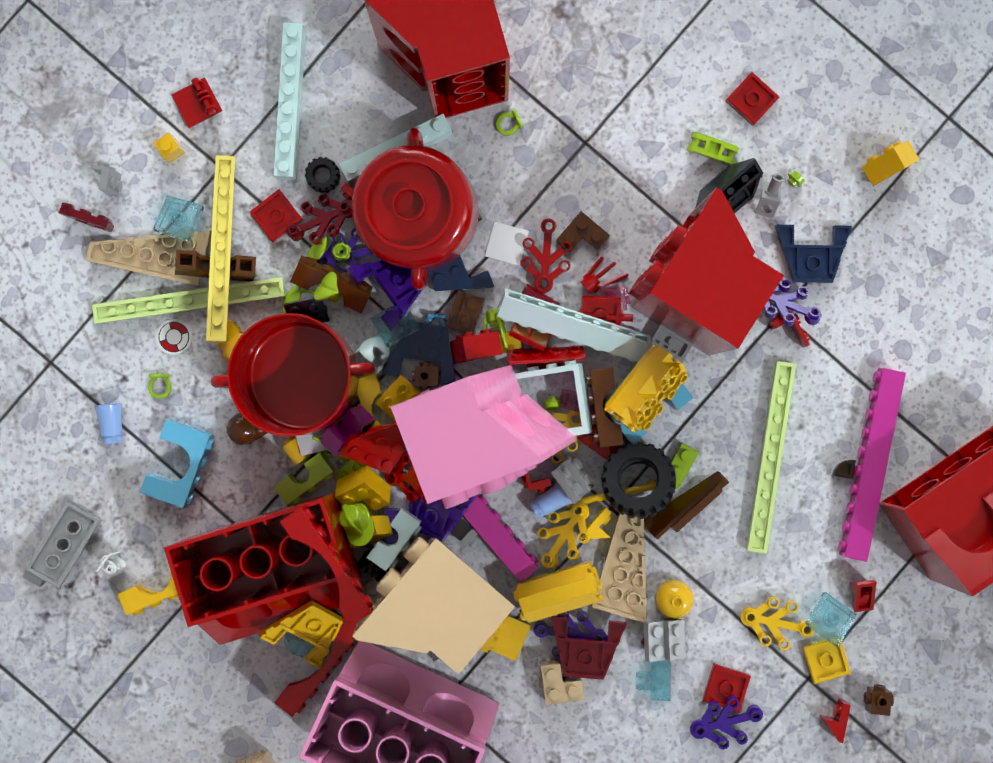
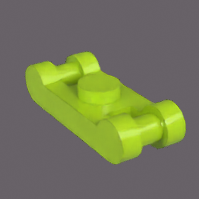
(713, 148)

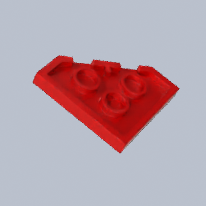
(377, 448)

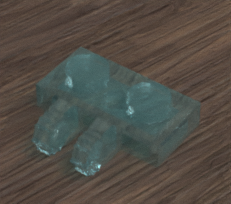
(660, 681)

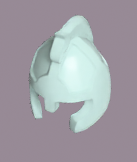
(373, 351)

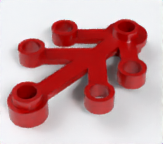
(545, 258)
(397, 478)

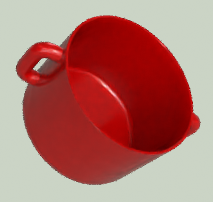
(415, 208)
(292, 375)

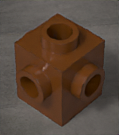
(433, 376)
(878, 700)

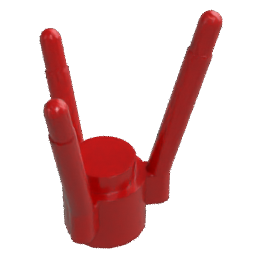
(591, 282)

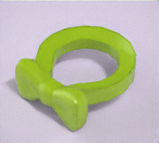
(519, 124)
(165, 378)

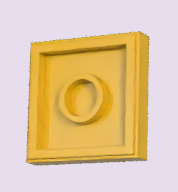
(825, 661)

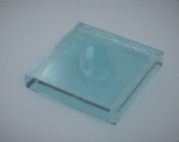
(178, 218)
(405, 327)
(830, 619)

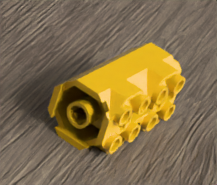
(642, 391)
(558, 592)

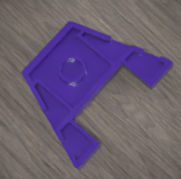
(394, 282)
(435, 519)

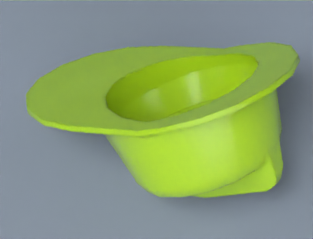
(357, 523)

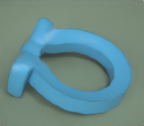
(441, 318)

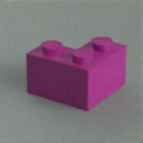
(355, 421)

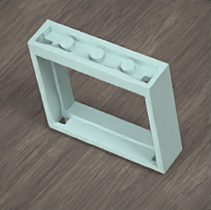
(586, 427)

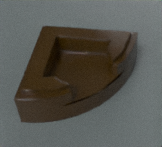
(845, 469)

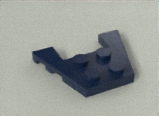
(813, 262)
(455, 277)
(427, 344)

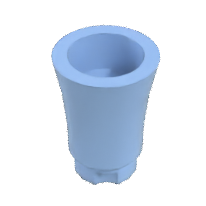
(110, 422)
(550, 501)

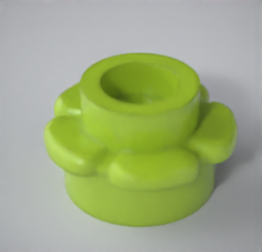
(795, 179)
(346, 251)
(552, 403)

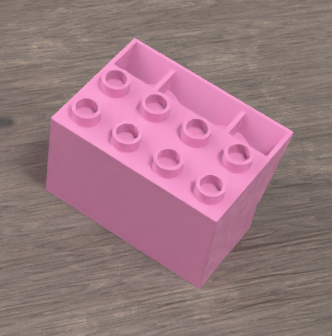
(476, 436)
(398, 714)

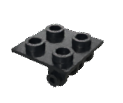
(308, 307)

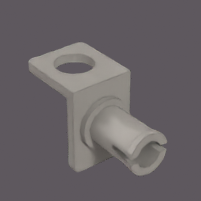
(770, 195)

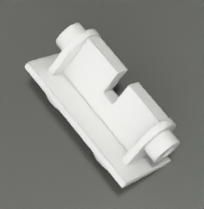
(111, 563)

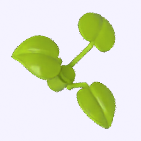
(326, 289)

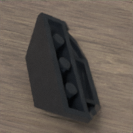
(737, 183)

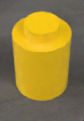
(293, 452)

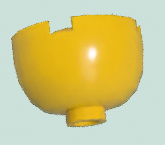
(674, 598)

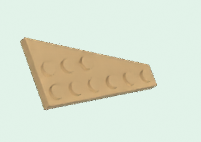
(149, 254)
(625, 571)

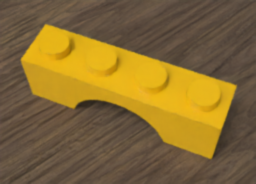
(368, 391)
(138, 597)

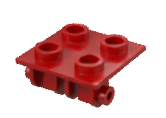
(196, 102)

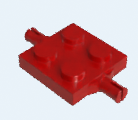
(604, 308)

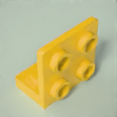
(507, 638)

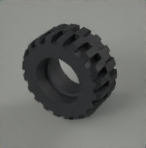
(633, 455)

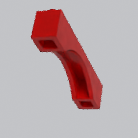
(303, 528)
(296, 693)

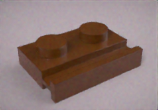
(465, 312)

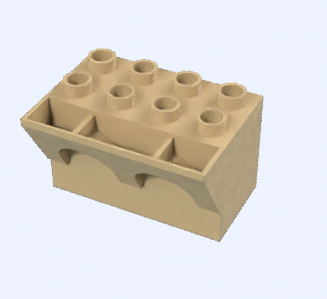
(434, 607)

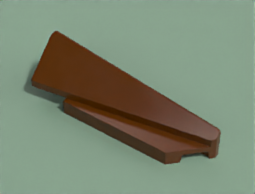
(686, 506)

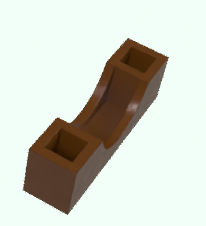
(197, 265)
(312, 273)
(607, 432)

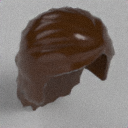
(242, 431)

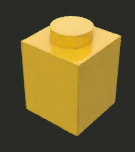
(169, 147)

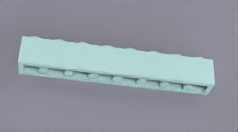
(289, 101)
(573, 326)

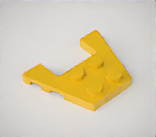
(311, 624)

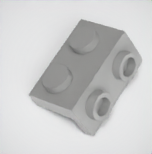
(109, 180)
(671, 343)

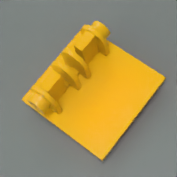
(397, 393)

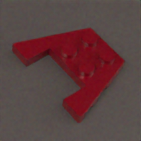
(586, 656)

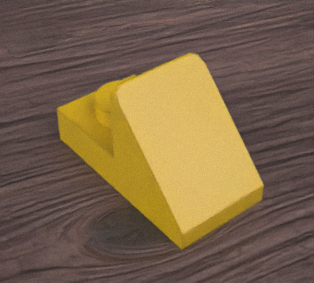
(593, 527)

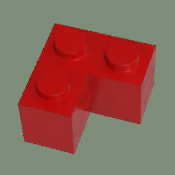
(472, 347)

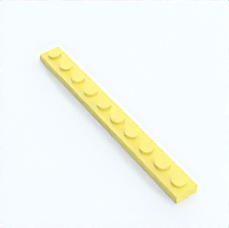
(220, 250)

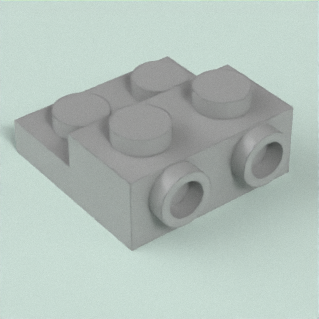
(573, 478)
(665, 640)

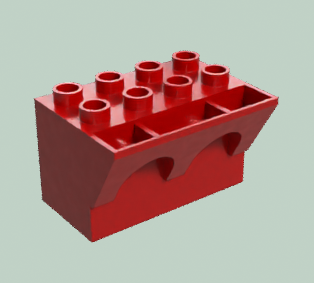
(446, 49)
(706, 280)
(949, 517)
(255, 574)

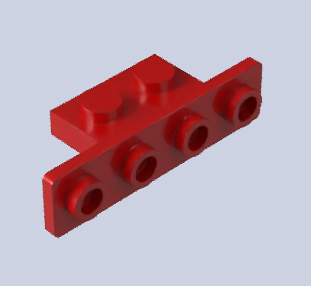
(536, 357)

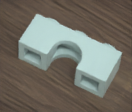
(385, 554)

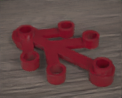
(342, 211)

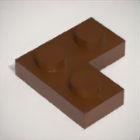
(583, 228)

